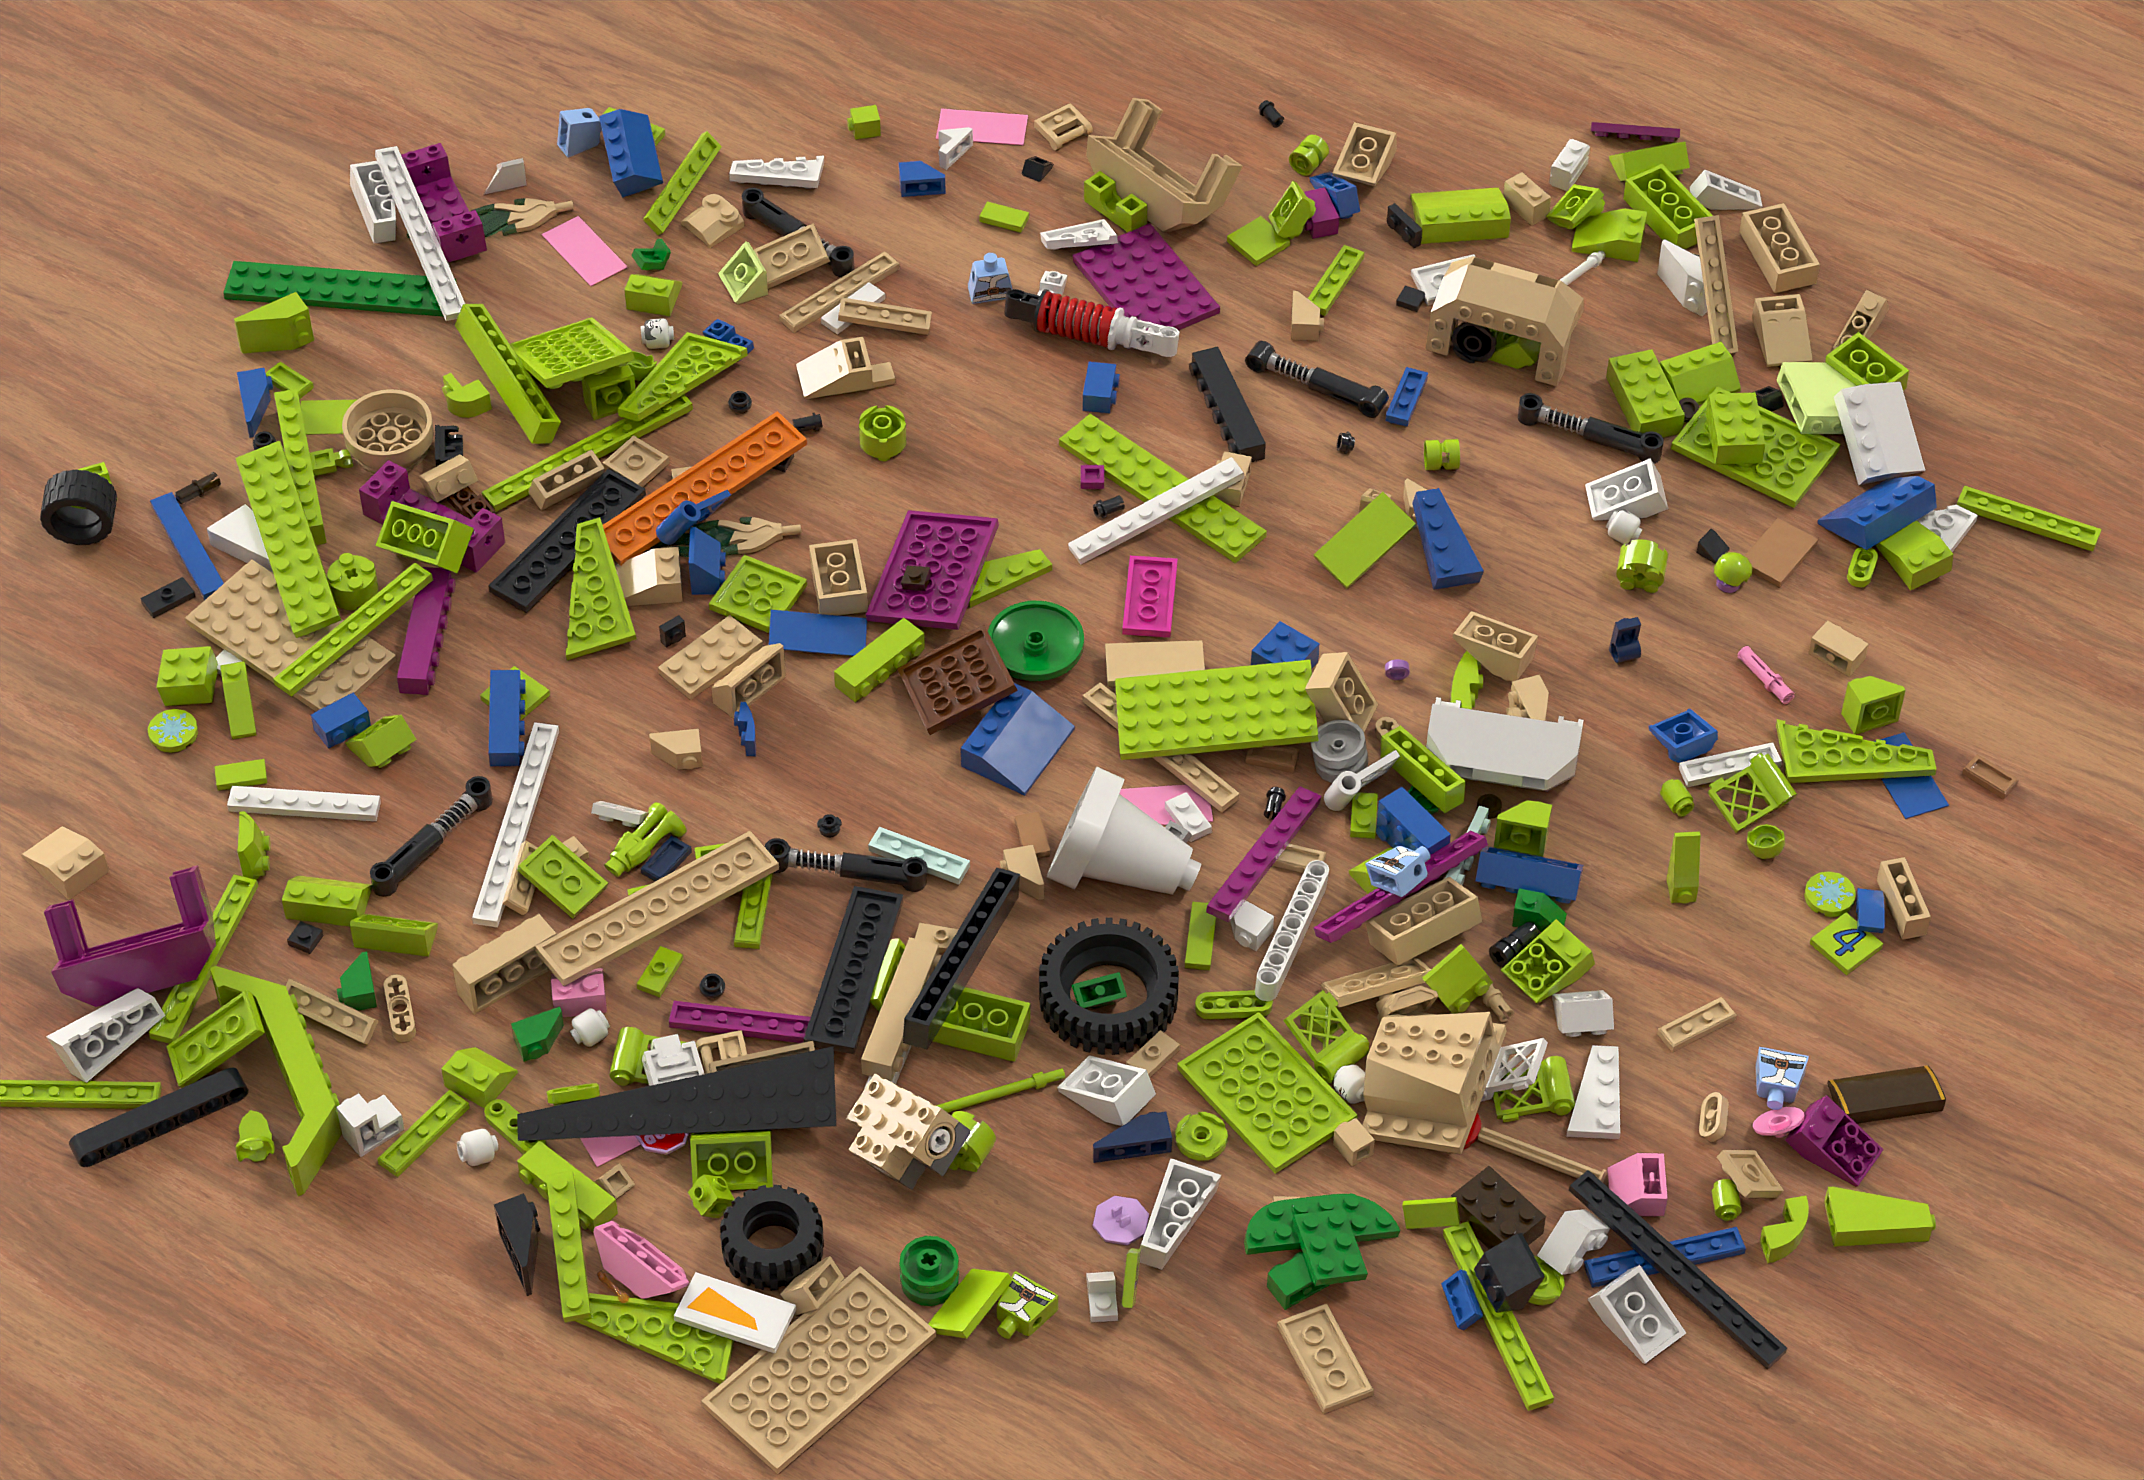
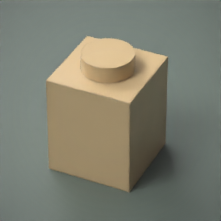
(1353, 1141)

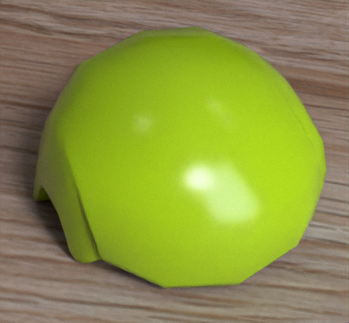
(642, 365)
(1733, 568)
(1766, 841)

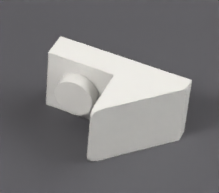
(953, 145)
(1102, 1296)

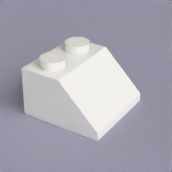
(1583, 1012)

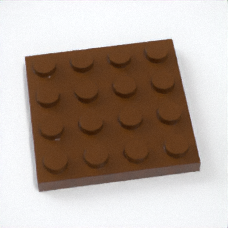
(957, 679)

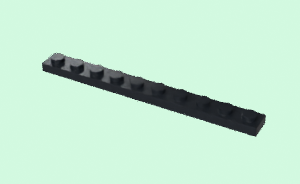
(1678, 1269)

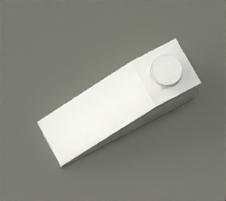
(1724, 194)

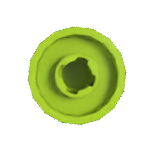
(1308, 155)
(1433, 454)

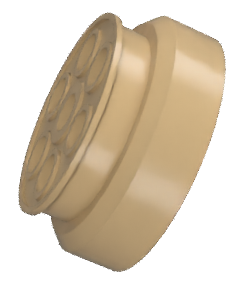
(388, 427)

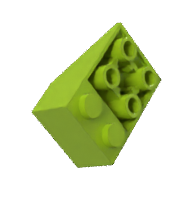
(1549, 963)

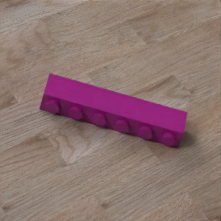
(425, 634)

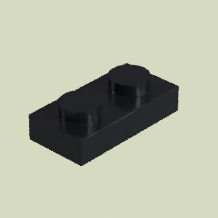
(1404, 225)

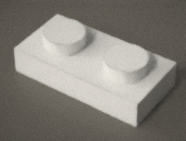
(609, 812)
(1188, 816)

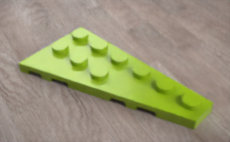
(681, 370)
(597, 601)
(1838, 755)
(652, 1329)

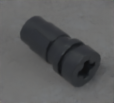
(1507, 948)

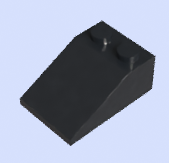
(518, 1232)

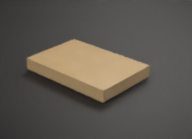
(792, 255)

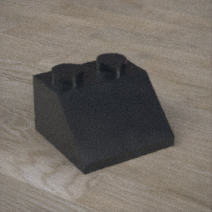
(1509, 1274)

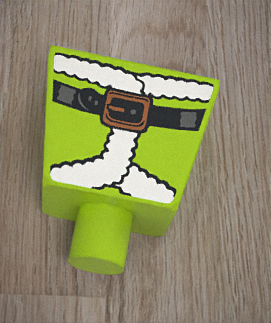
(1024, 1306)

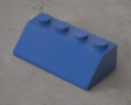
(631, 151)
(1529, 872)

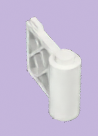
(1349, 783)
(1514, 1080)

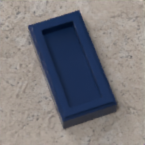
(666, 859)

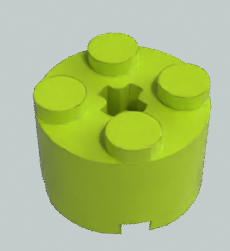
(882, 432)
(1642, 565)
(352, 581)
(976, 1145)

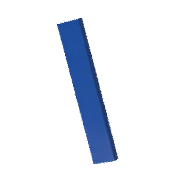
(187, 544)
(1697, 1249)

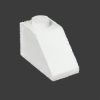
(1251, 925)

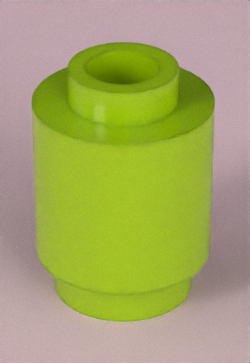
(1677, 797)
(1726, 1199)

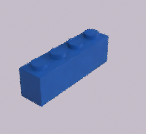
(505, 717)

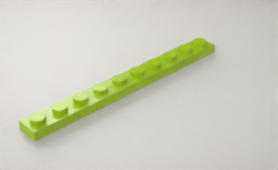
(600, 443)

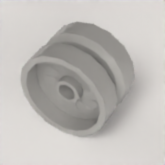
(1339, 749)

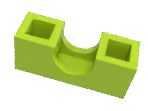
(1102, 195)

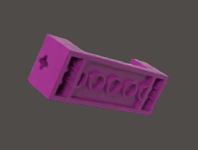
(455, 227)
(393, 480)

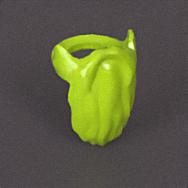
(255, 1138)

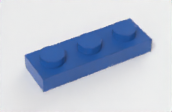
(1406, 396)

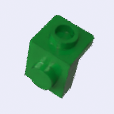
(652, 258)

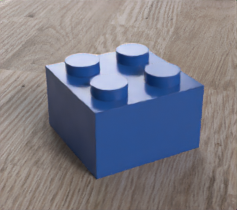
(1285, 645)

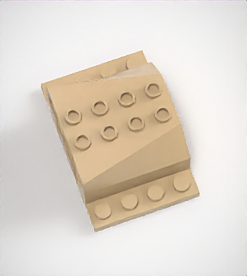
(1429, 1077)

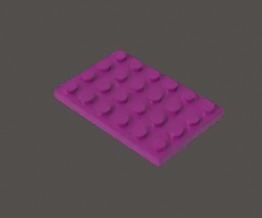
(1146, 280)
(953, 550)

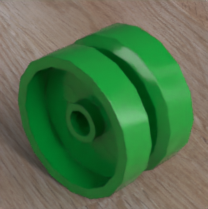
(929, 1270)

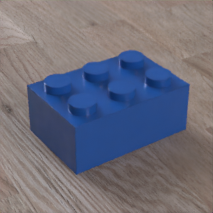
(1407, 824)

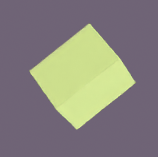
(744, 275)

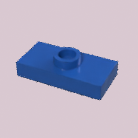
(1462, 1299)

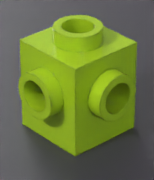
(711, 1196)

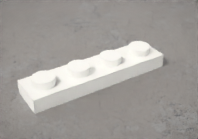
(1723, 765)

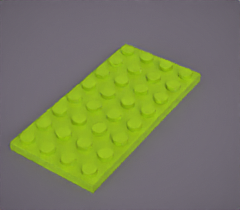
(1215, 710)

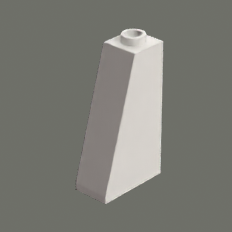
(240, 537)

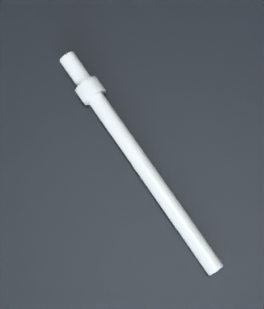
(1592, 261)

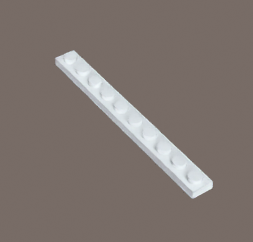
(420, 232)
(515, 823)

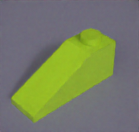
(238, 700)
(1684, 867)

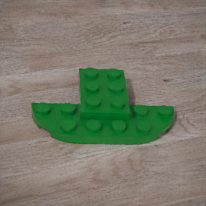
(1324, 1230)

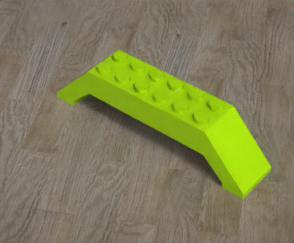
(300, 1068)

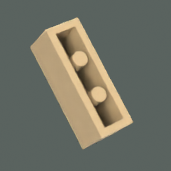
(566, 480)
(1903, 898)

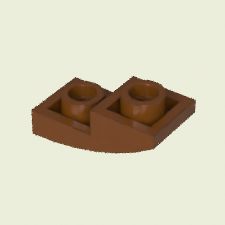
(468, 502)

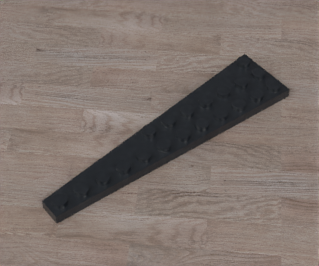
(755, 1096)

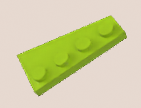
(1007, 573)

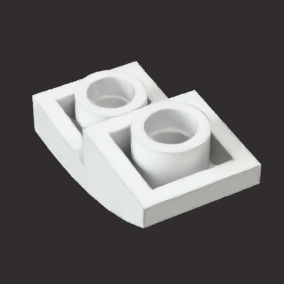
(1053, 282)

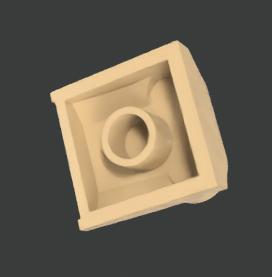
(714, 220)
(1407, 1001)

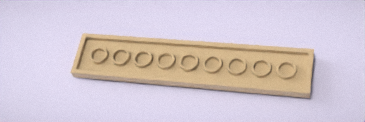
(656, 908)

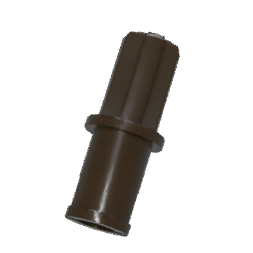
(197, 488)

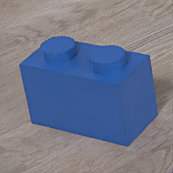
(1099, 387)
(340, 720)

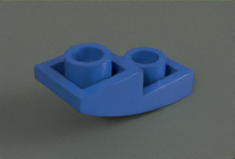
(725, 332)
(746, 727)
(1870, 910)

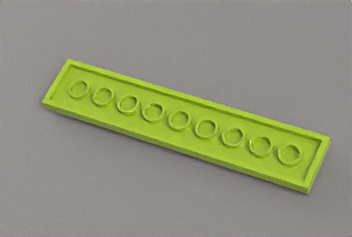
(1149, 477)
(288, 539)

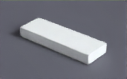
(866, 293)

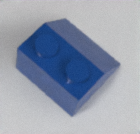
(705, 563)

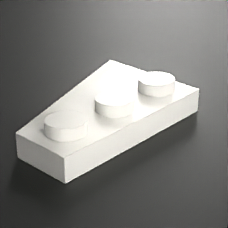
(1084, 234)

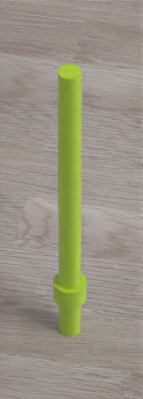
(1037, 1080)

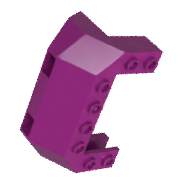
(139, 961)

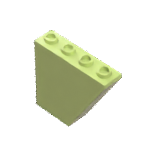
(1810, 395)

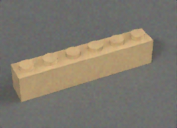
(886, 1043)

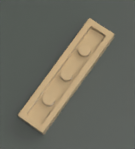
(884, 316)
(332, 1012)

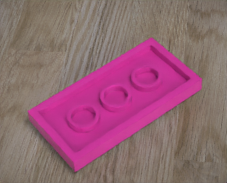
(1150, 596)

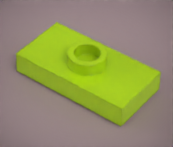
(660, 971)

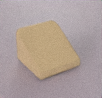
(615, 1181)

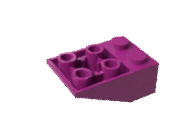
(1834, 1142)

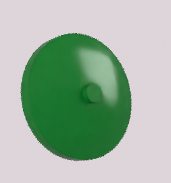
(1037, 640)

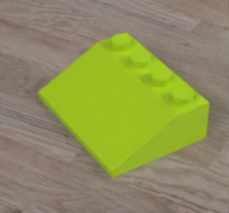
(1461, 215)

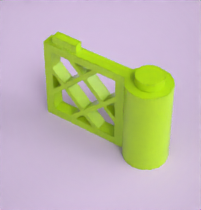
(1768, 781)
(1342, 1051)
(628, 1055)
(1554, 1090)

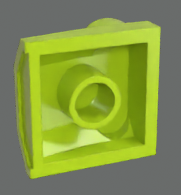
(1576, 206)
(1292, 212)
(252, 848)

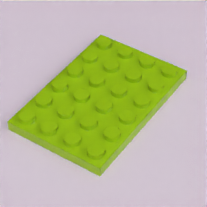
(571, 353)
(1789, 459)
(1266, 1092)

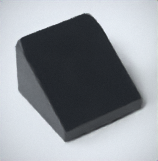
(1036, 168)
(1769, 398)
(1712, 546)

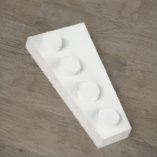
(777, 172)
(1598, 1100)

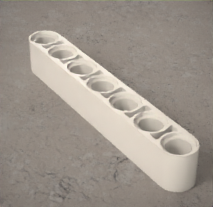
(1291, 930)

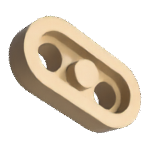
(1713, 1117)

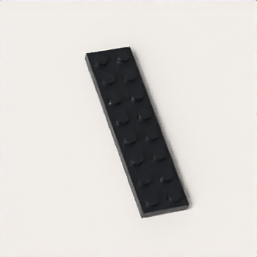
(554, 550)
(853, 969)

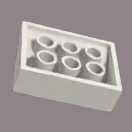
(1878, 432)

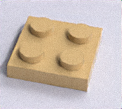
(637, 461)
(1750, 1174)

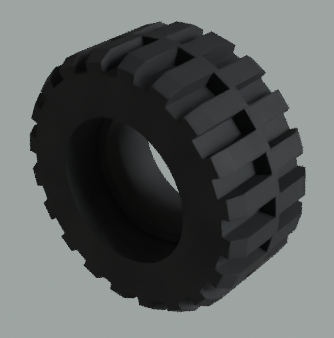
(771, 1208)

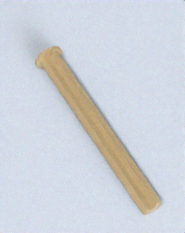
(1536, 1154)

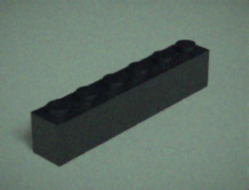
(1227, 404)

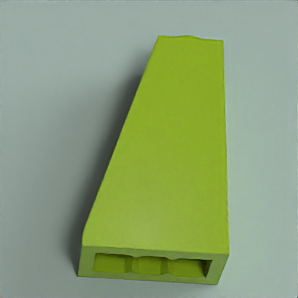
(1875, 1219)

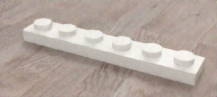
(304, 803)

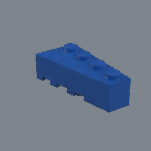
(1446, 548)

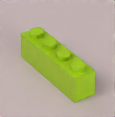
(879, 660)
(1424, 769)
(594, 1203)

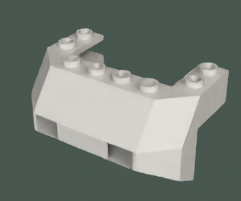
(1504, 746)

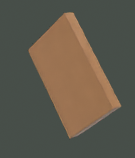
(1780, 552)

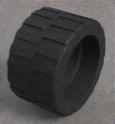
(82, 490)

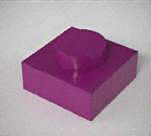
(1092, 476)

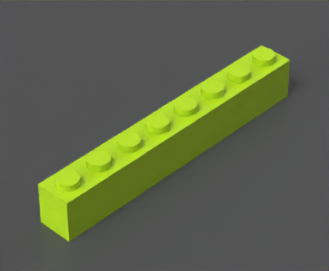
(507, 373)
(299, 458)

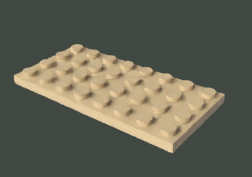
(252, 624)
(819, 1370)

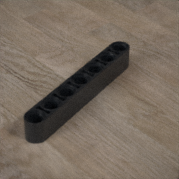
(158, 1117)

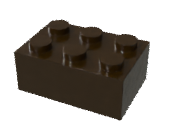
(1497, 1210)

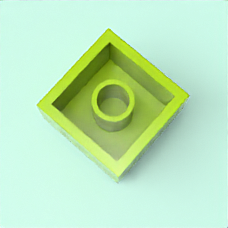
(607, 391)
(187, 676)

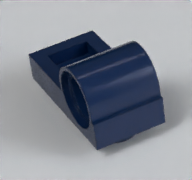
(1625, 641)

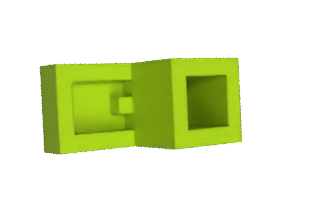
(466, 400)

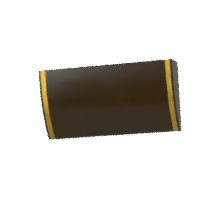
(1888, 1094)

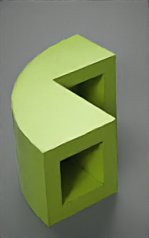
(1783, 1238)

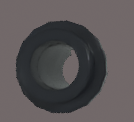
(1273, 116)
(808, 423)
(1109, 506)
(1275, 798)

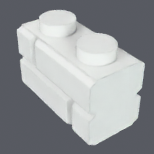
(1569, 164)

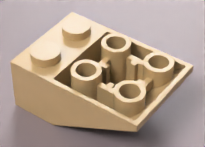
(1782, 329)
(836, 369)
(1530, 696)

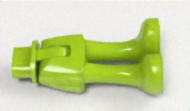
(633, 850)

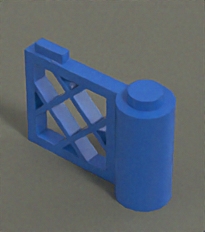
(687, 515)

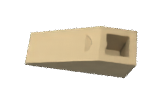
(1865, 317)

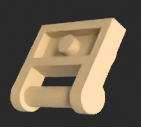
(1061, 120)
(729, 1046)

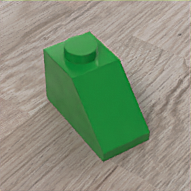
(1537, 909)
(357, 985)
(1099, 991)
(537, 1033)

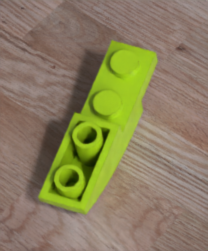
(1467, 681)

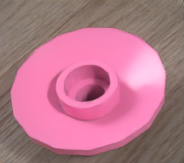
(1778, 1122)

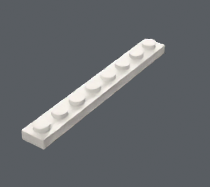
(1156, 510)

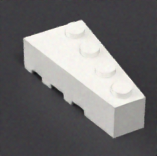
(374, 200)
(105, 1033)
(1179, 1204)

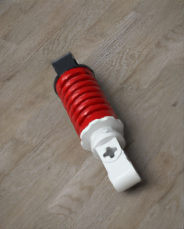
(1089, 322)

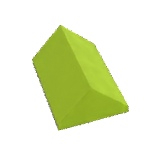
(393, 934)

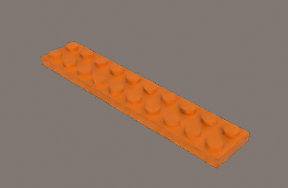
(723, 470)

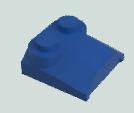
(1685, 735)

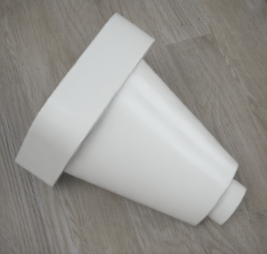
(1120, 843)

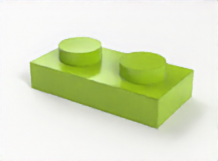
(1364, 815)

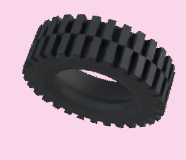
(1108, 946)

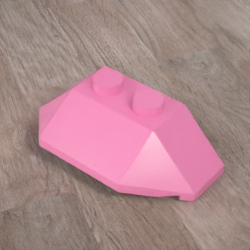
(637, 1262)

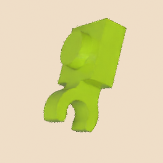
(326, 461)

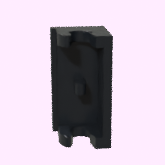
(447, 445)

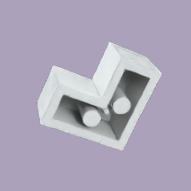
(369, 1123)
(1571, 1238)

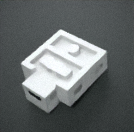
(671, 1060)

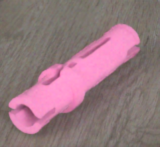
(1772, 681)

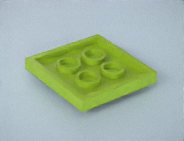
(755, 590)

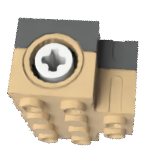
(904, 1133)

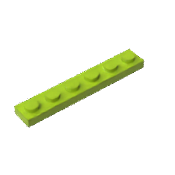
(682, 183)
(2029, 518)
(568, 1246)

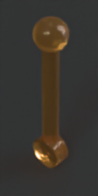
(622, 1297)

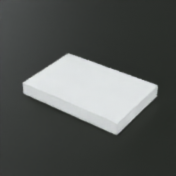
(1430, 277)

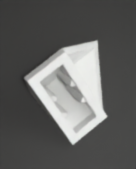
(508, 176)

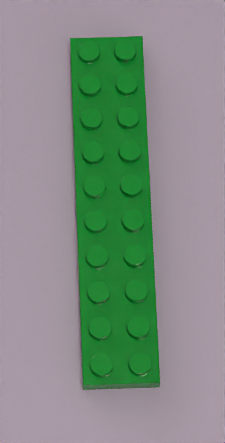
(332, 288)

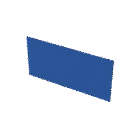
(817, 632)
(1913, 794)

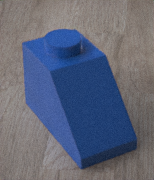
(920, 179)

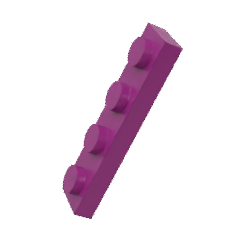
(1644, 132)

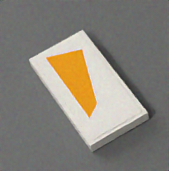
(735, 1312)

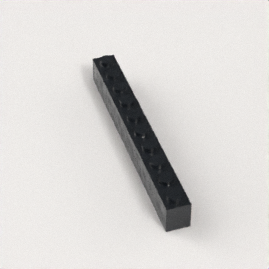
(961, 959)

